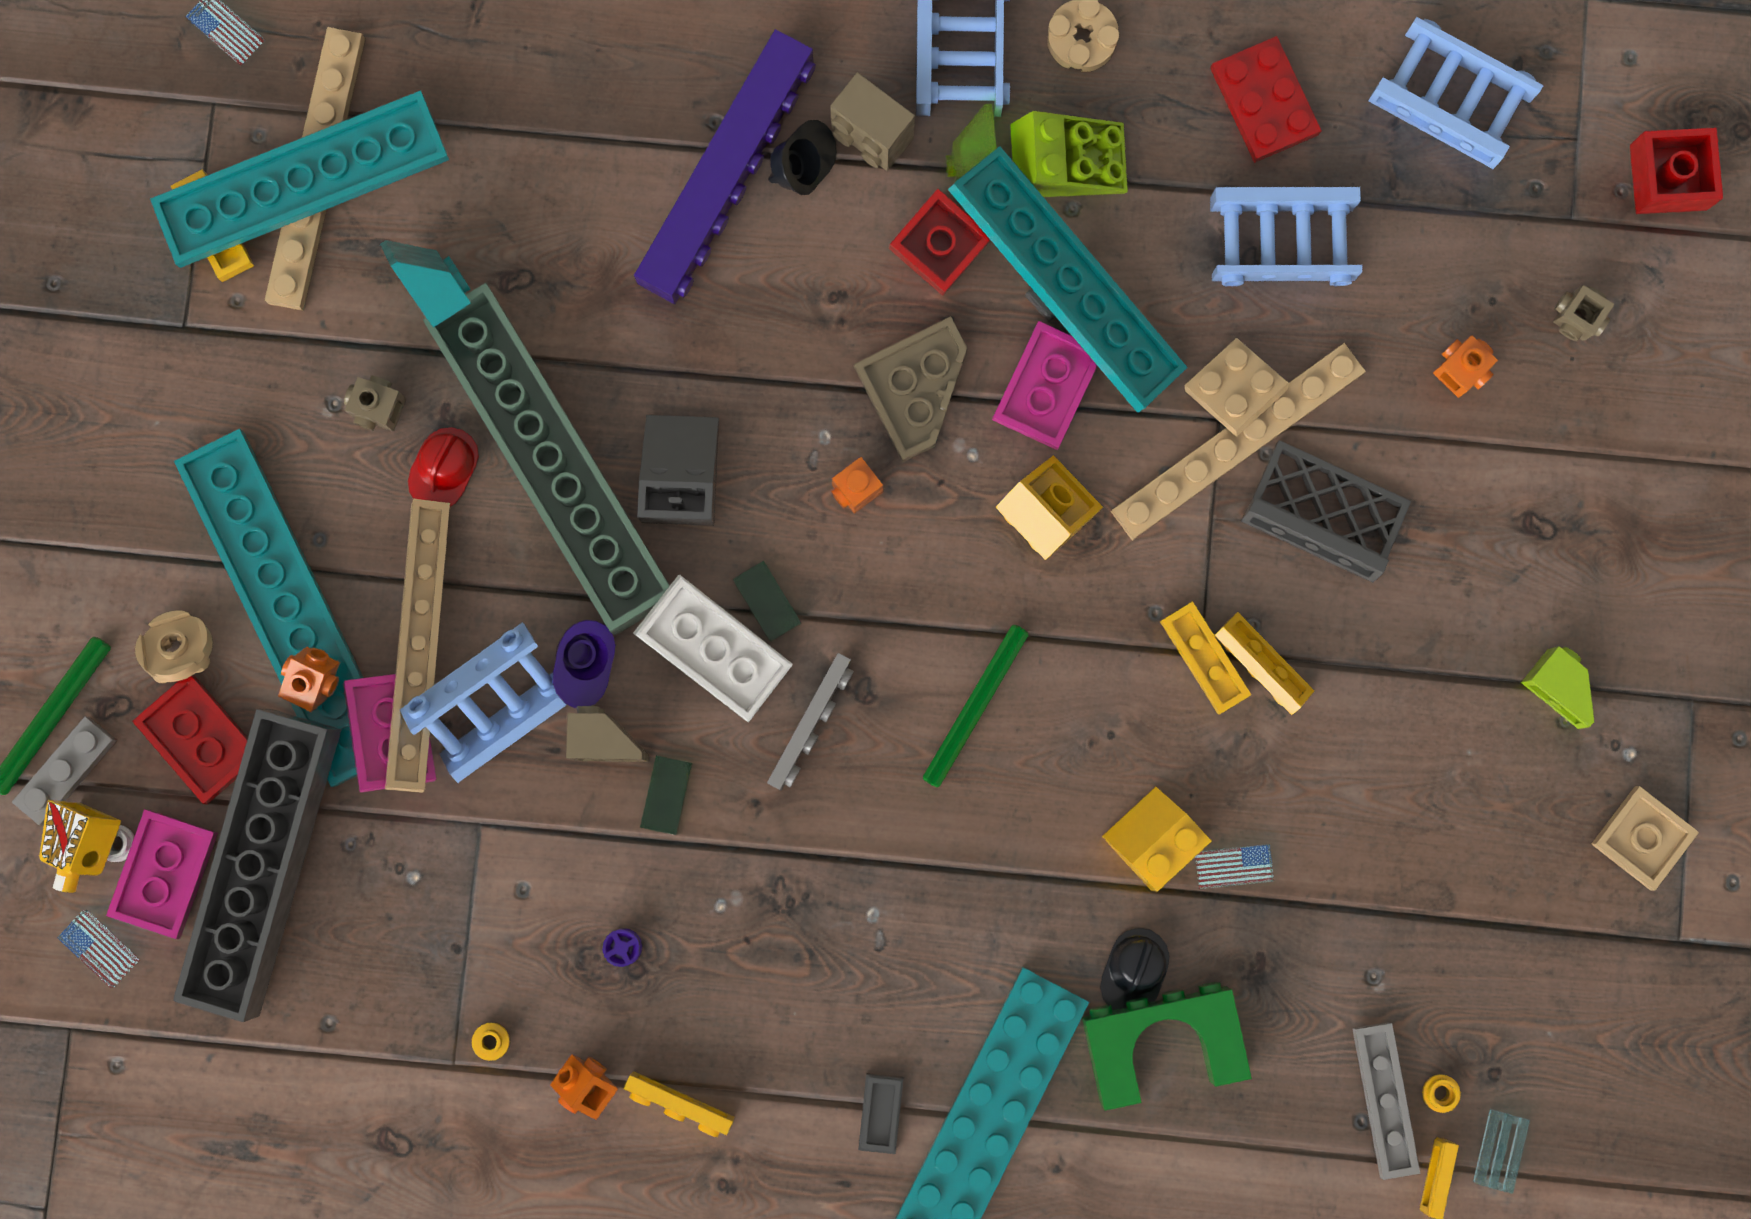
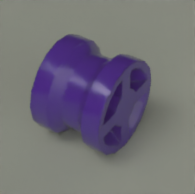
(616, 950)

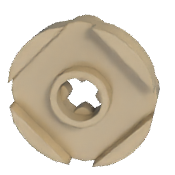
(1079, 54)
(185, 661)

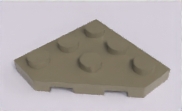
(914, 385)

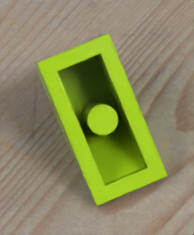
(1563, 685)

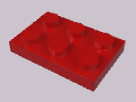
(1265, 99)
(195, 737)

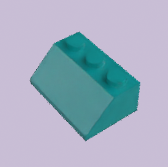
(429, 279)

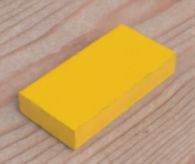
(1439, 1178)

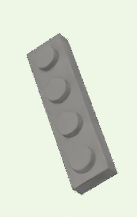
(819, 709)
(1386, 1101)

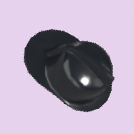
(804, 158)
(1134, 968)

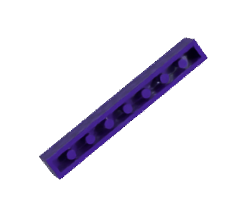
(725, 167)

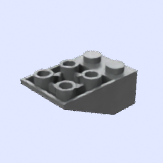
(678, 470)

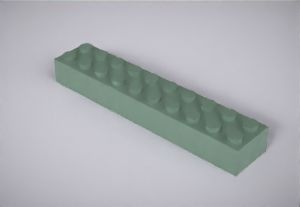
(550, 461)

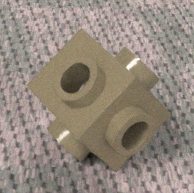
(1593, 308)
(374, 403)

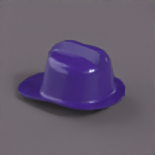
(583, 663)

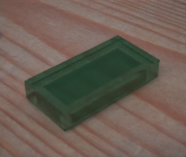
(767, 601)
(666, 795)

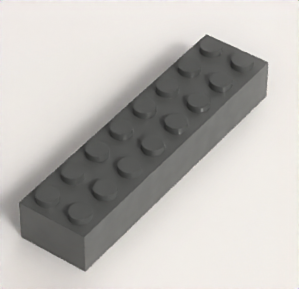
(257, 865)

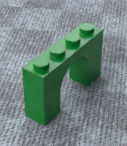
(1114, 1033)

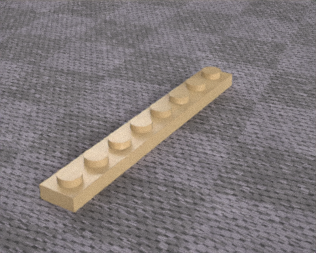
(327, 107)
(1227, 451)
(417, 640)

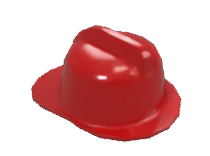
(443, 466)

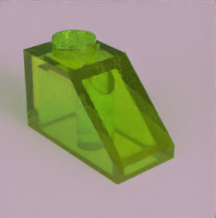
(972, 144)

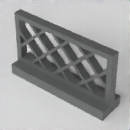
(1322, 540)

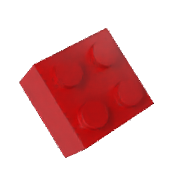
(1676, 170)
(939, 242)

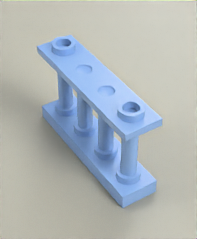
(930, 57)
(1455, 128)
(1302, 203)
(501, 729)

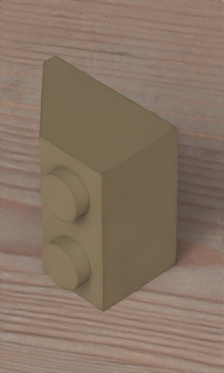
(600, 738)

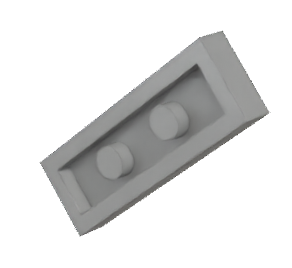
(65, 769)

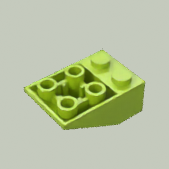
(1070, 154)

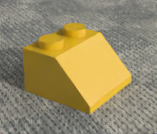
(1048, 507)
(1156, 839)

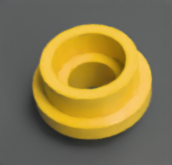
(501, 1036)
(1452, 1096)

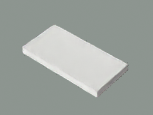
(713, 648)

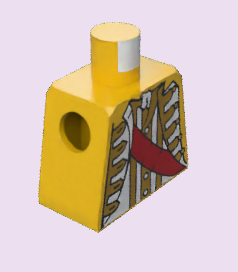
(76, 841)

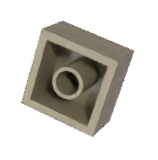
(871, 122)

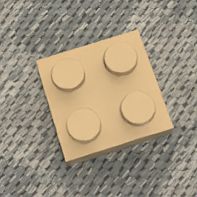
(1236, 387)
(1645, 838)

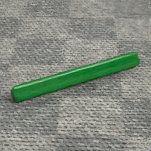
(975, 706)
(51, 712)

